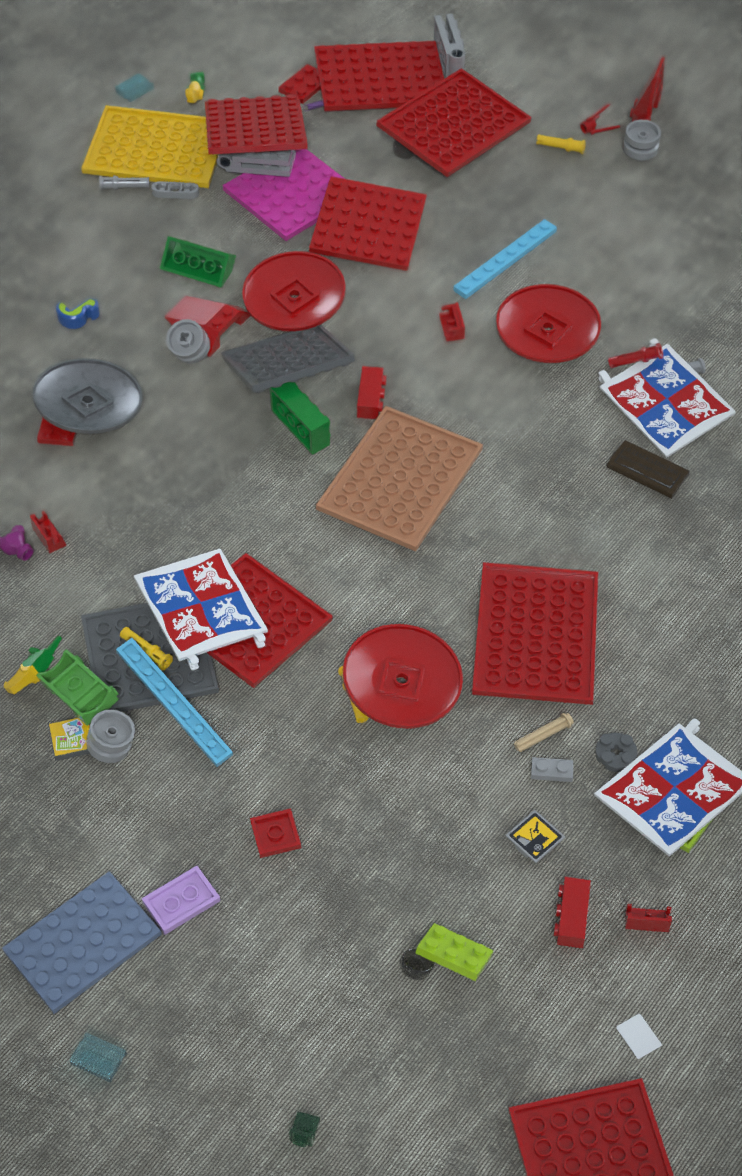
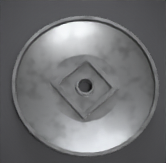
(110, 389)

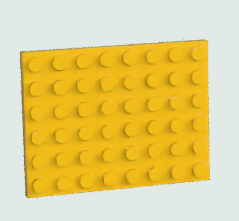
(151, 146)

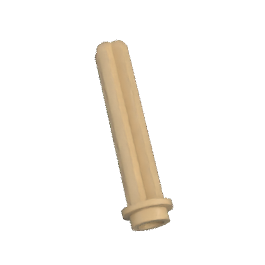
(544, 732)

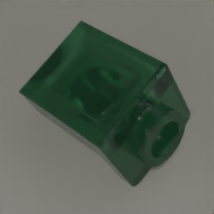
(304, 1129)

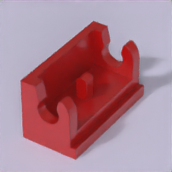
(452, 322)
(47, 532)
(647, 919)

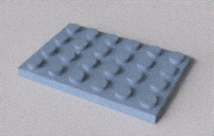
(81, 942)

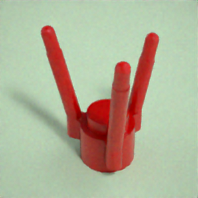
(590, 124)

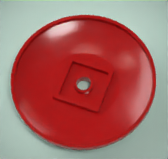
(297, 273)
(532, 309)
(407, 653)

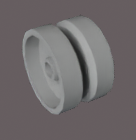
(642, 140)
(188, 341)
(110, 736)

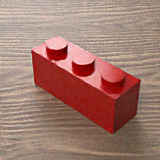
(371, 392)
(572, 912)

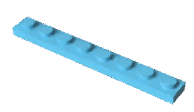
(504, 259)
(174, 702)

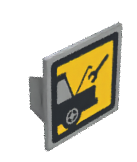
(535, 836)

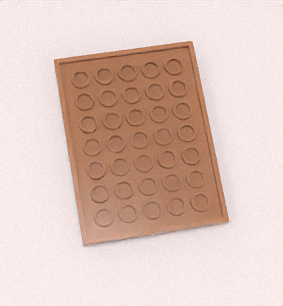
(399, 478)

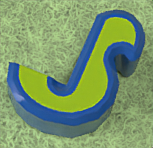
(77, 316)

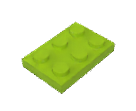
(454, 952)

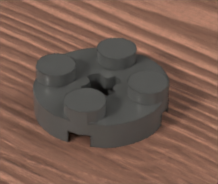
(616, 741)

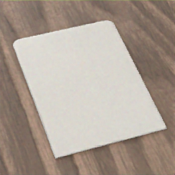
(639, 1036)

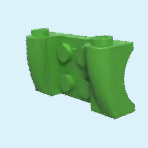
(78, 687)

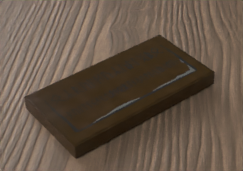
(648, 469)

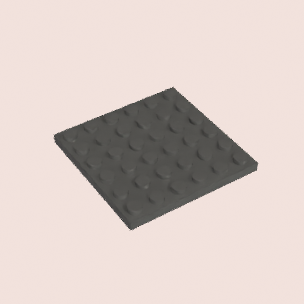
(287, 358)
(102, 640)

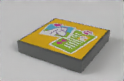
(68, 738)

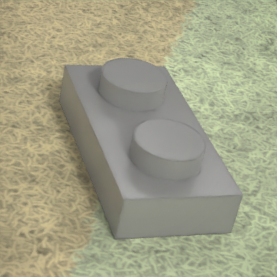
(552, 769)

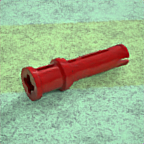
(644, 355)

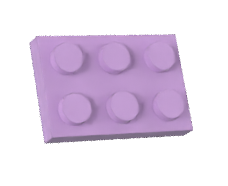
(181, 900)

